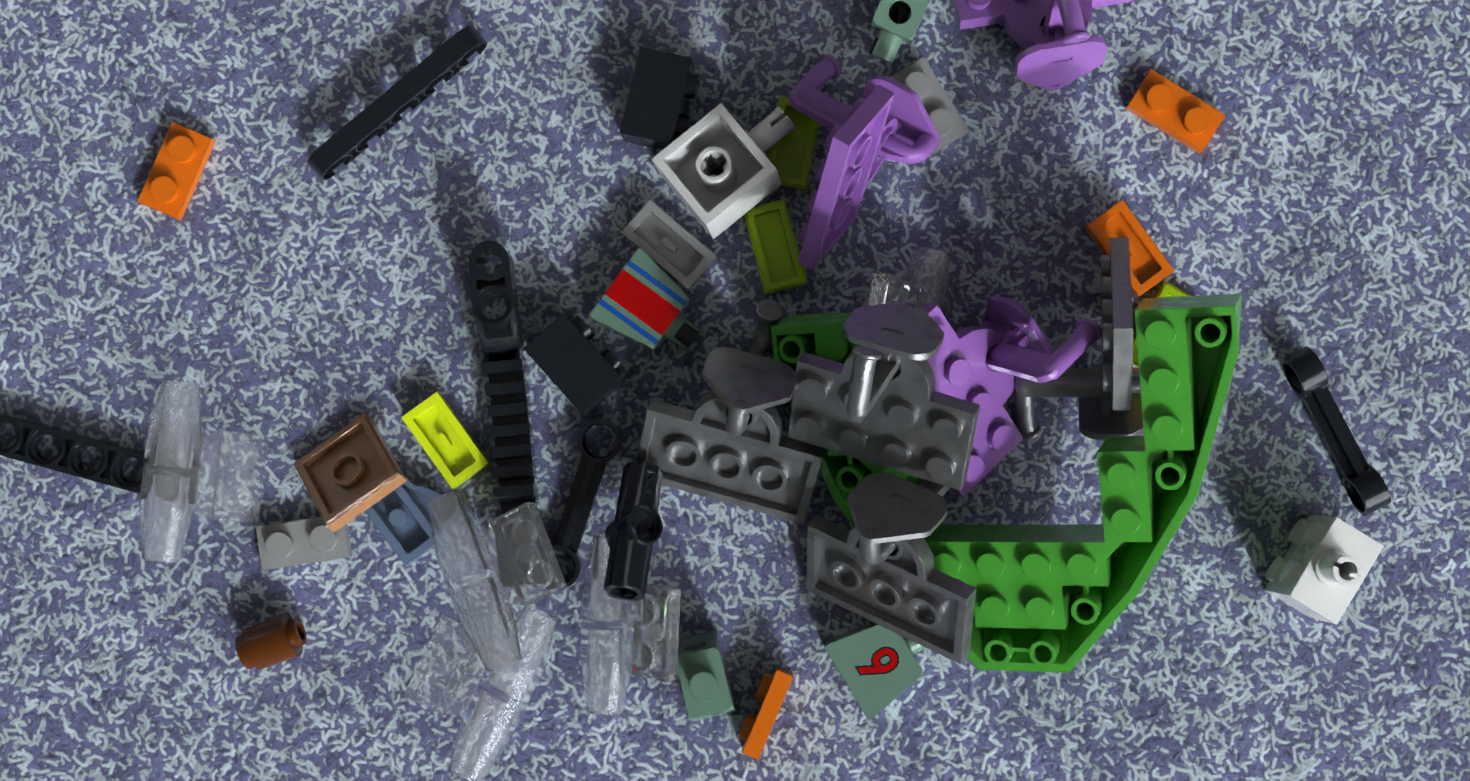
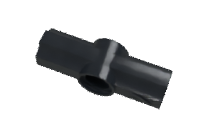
(631, 552)

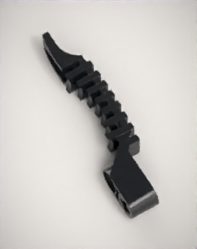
(506, 371)

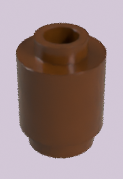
(271, 642)

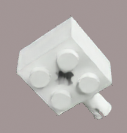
(724, 145)
(1322, 567)

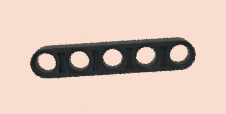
(386, 109)
(69, 455)

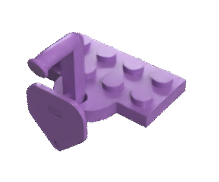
(1051, 56)
(880, 126)
(982, 368)

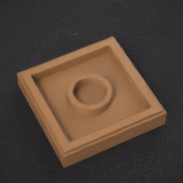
(349, 472)

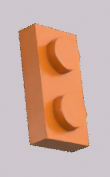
(1175, 111)
(176, 171)
(1146, 261)
(757, 728)

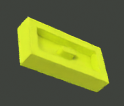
(445, 440)

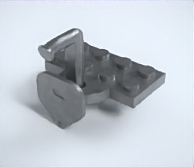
(1107, 395)
(882, 412)
(726, 450)
(887, 567)

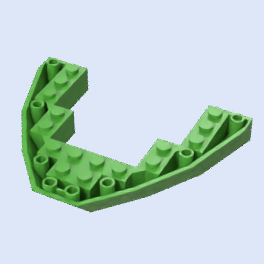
(1061, 586)

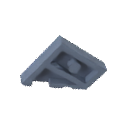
(405, 520)

